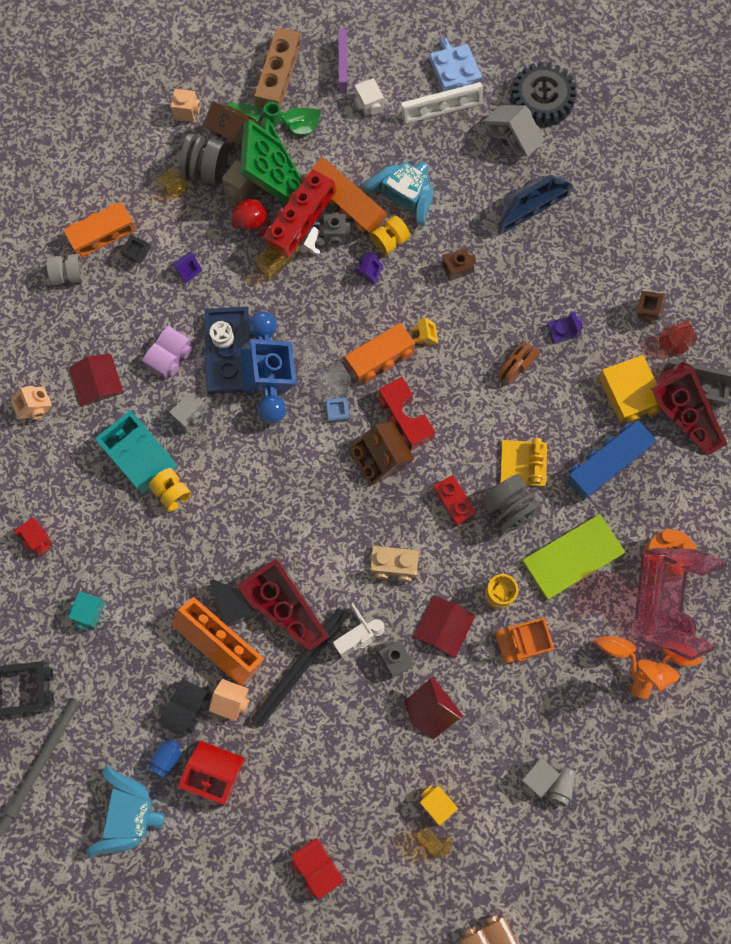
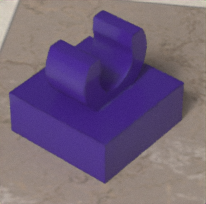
(187, 267)
(369, 268)

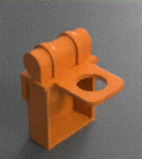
(524, 641)

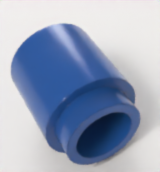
(165, 757)

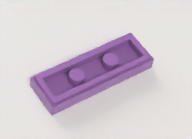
(342, 36)

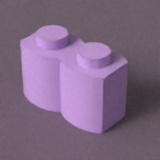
(168, 352)

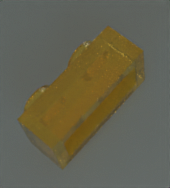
(271, 262)

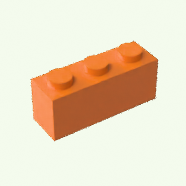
(99, 229)
(380, 353)

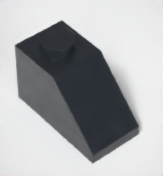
(231, 603)

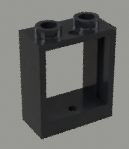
(45, 696)

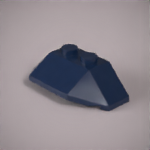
(532, 199)

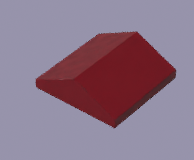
(95, 379)
(444, 626)
(431, 709)

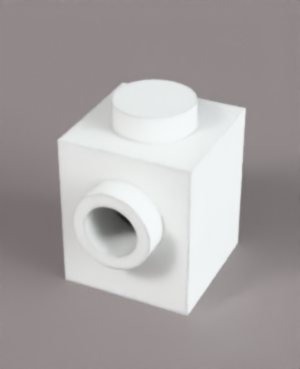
(369, 97)

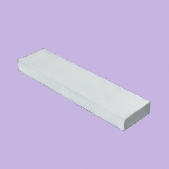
(442, 103)

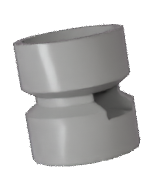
(65, 269)

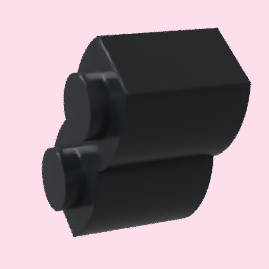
(184, 708)

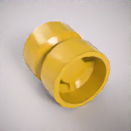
(392, 233)
(167, 487)
(501, 591)

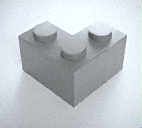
(515, 126)

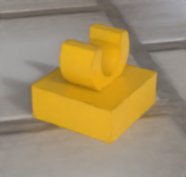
(427, 332)

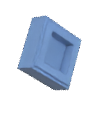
(337, 409)

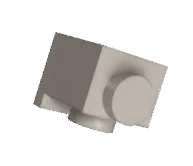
(188, 411)

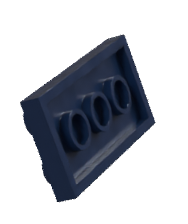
(224, 365)

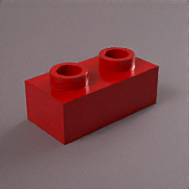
(454, 500)

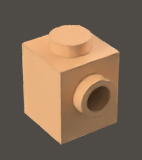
(185, 105)
(229, 700)

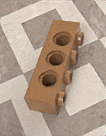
(288, 43)

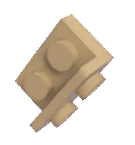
(395, 563)

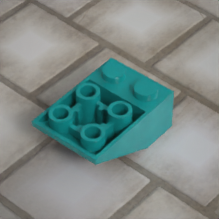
(135, 451)

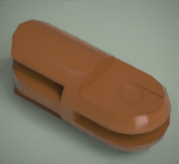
(518, 362)

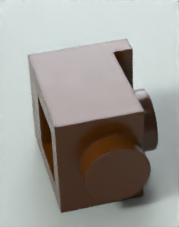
(458, 269)

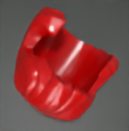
(250, 215)

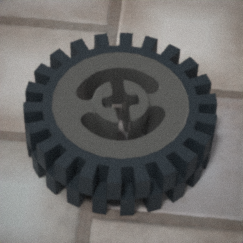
(527, 92)

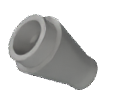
(562, 788)

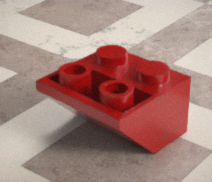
(212, 773)

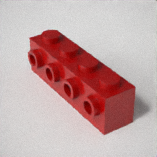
(299, 213)

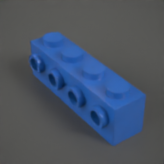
(610, 460)

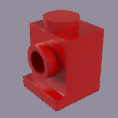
(34, 537)

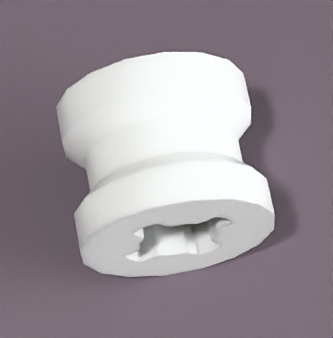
(219, 330)

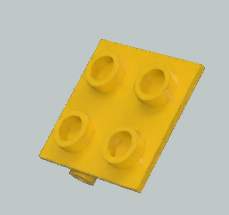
(525, 459)

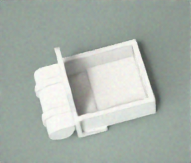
(359, 636)

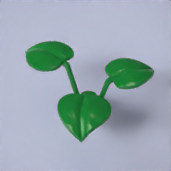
(301, 120)

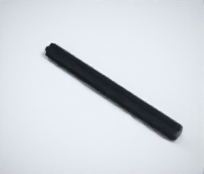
(297, 670)

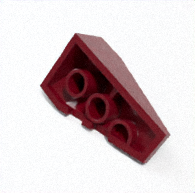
(686, 404)
(281, 601)

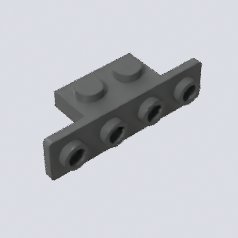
(713, 381)

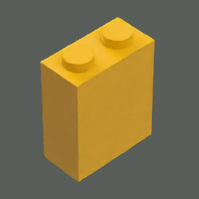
(629, 389)

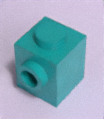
(86, 610)

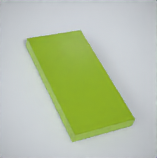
(573, 556)

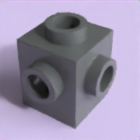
(335, 229)

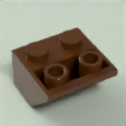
(381, 452)

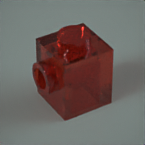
(678, 338)

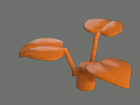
(649, 672)

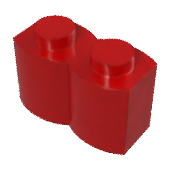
(317, 869)

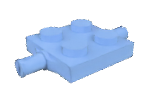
(454, 66)

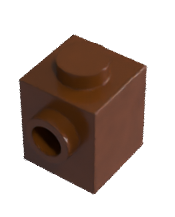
(651, 306)

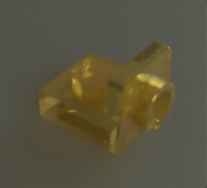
(172, 182)
(428, 840)

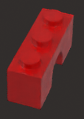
(413, 430)

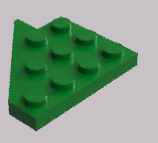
(267, 160)

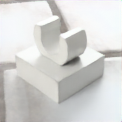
(309, 241)

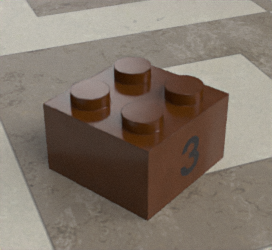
(227, 122)

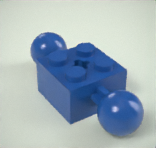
(268, 367)

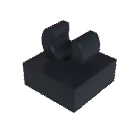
(135, 249)

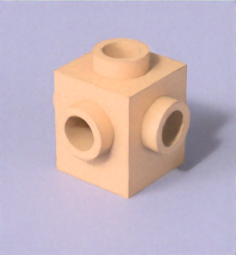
(31, 402)

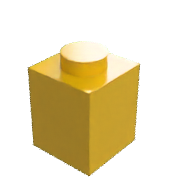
(437, 804)

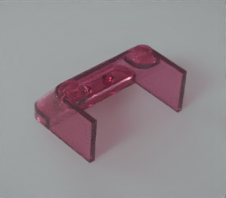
(662, 598)

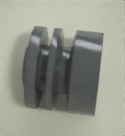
(203, 159)
(511, 504)

